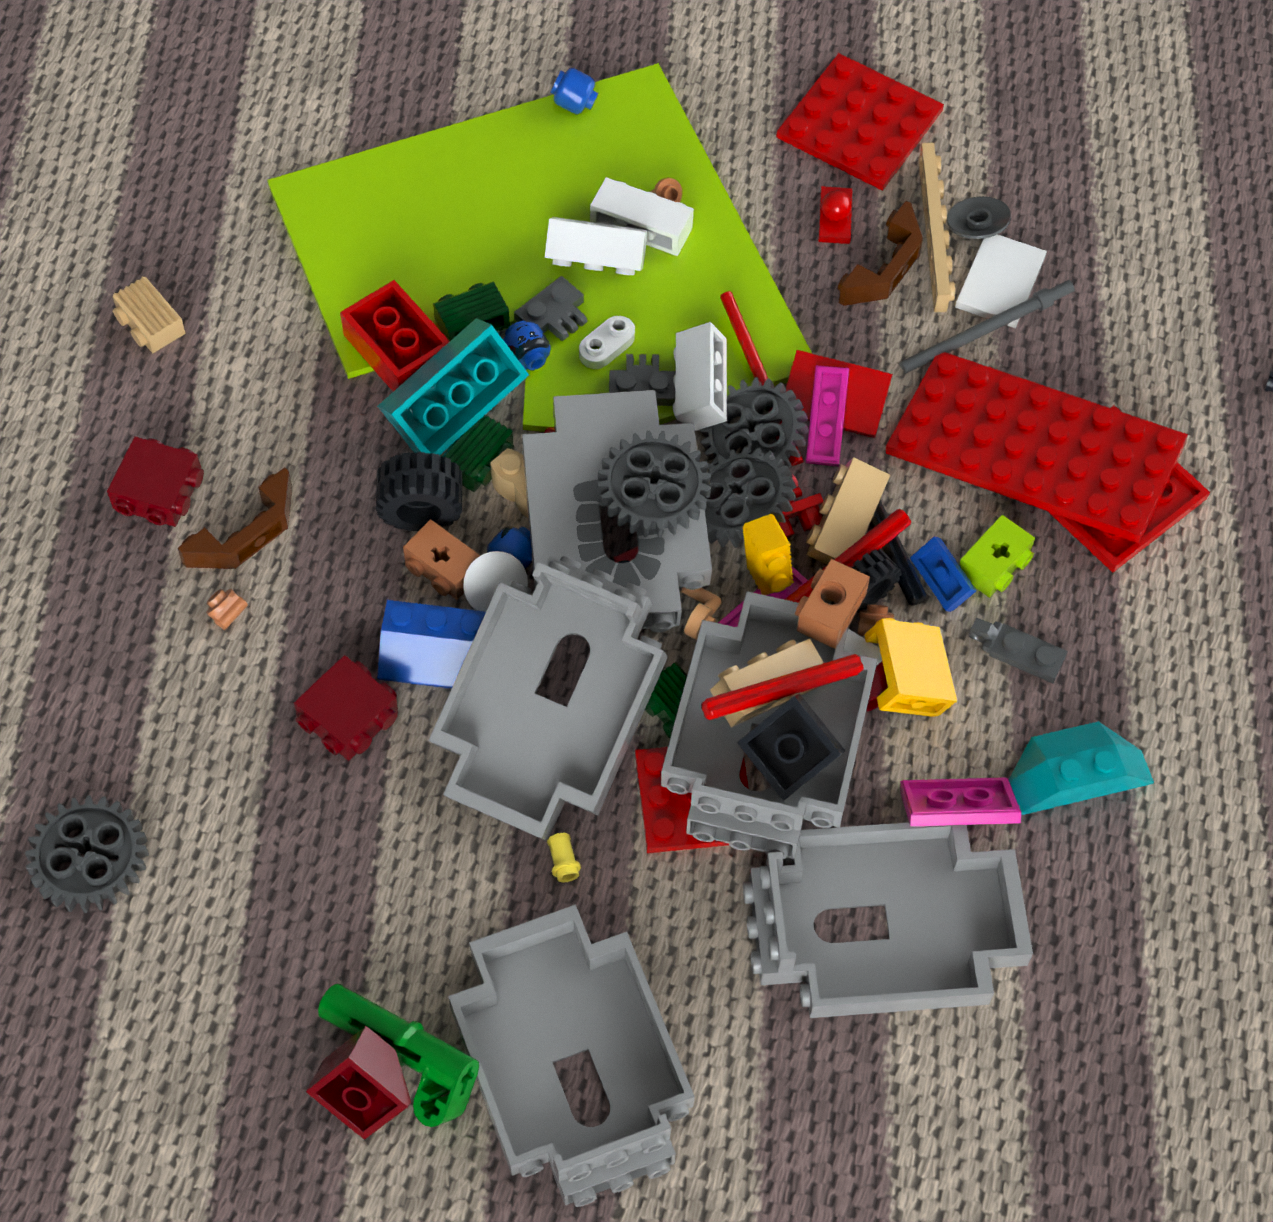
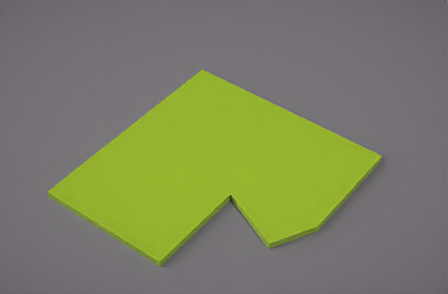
(478, 208)

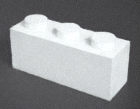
(627, 206)
(596, 245)
(700, 376)

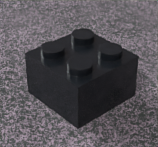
(791, 746)

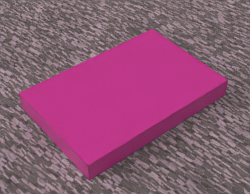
(959, 802)

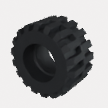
(418, 489)

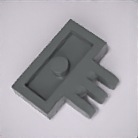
(554, 309)
(643, 378)

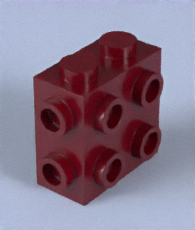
(155, 481)
(346, 708)

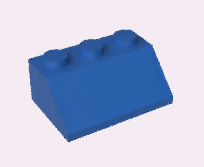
(425, 642)

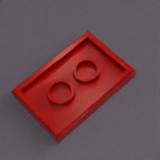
(865, 391)

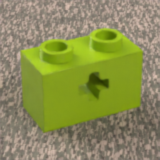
(997, 555)

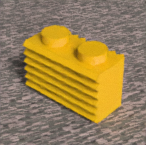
(768, 554)

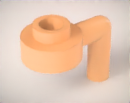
(701, 612)

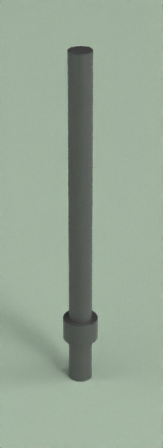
(1041, 300)

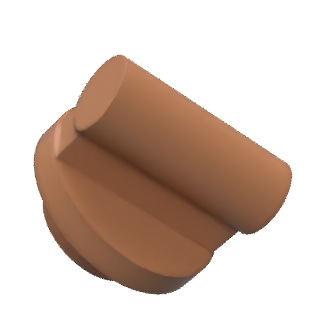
(668, 189)
(225, 607)
(870, 616)

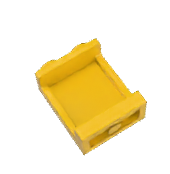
(913, 668)

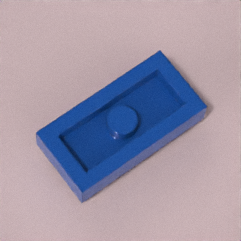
(943, 574)

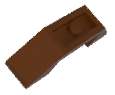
(868, 286)
(205, 551)

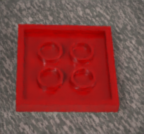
(664, 811)

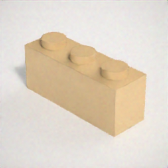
(846, 510)
(788, 659)

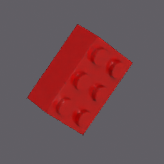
(392, 333)

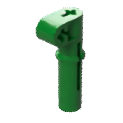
(439, 1063)

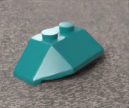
(1076, 767)

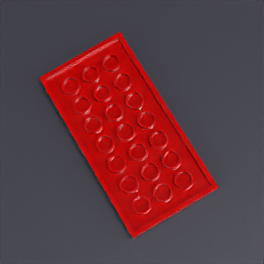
(1038, 445)

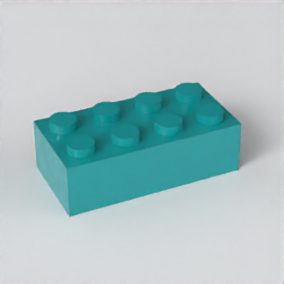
(453, 389)

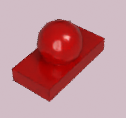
(835, 215)

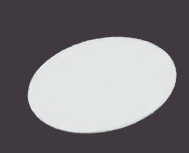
(486, 574)

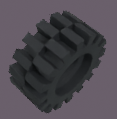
(882, 575)

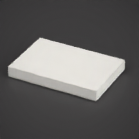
(1000, 277)

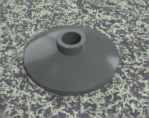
(979, 217)

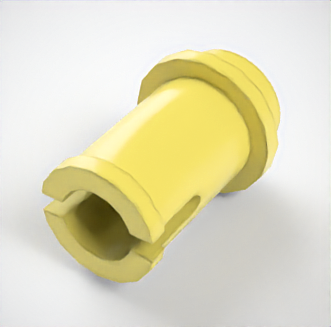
(563, 858)

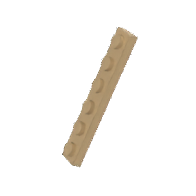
(937, 238)

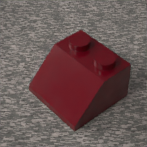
(361, 1083)

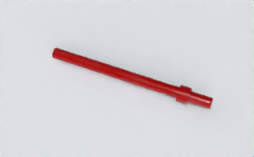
(749, 349)

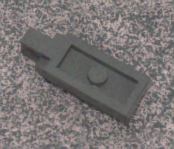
(1019, 649)

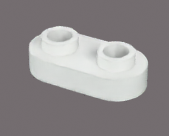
(609, 340)

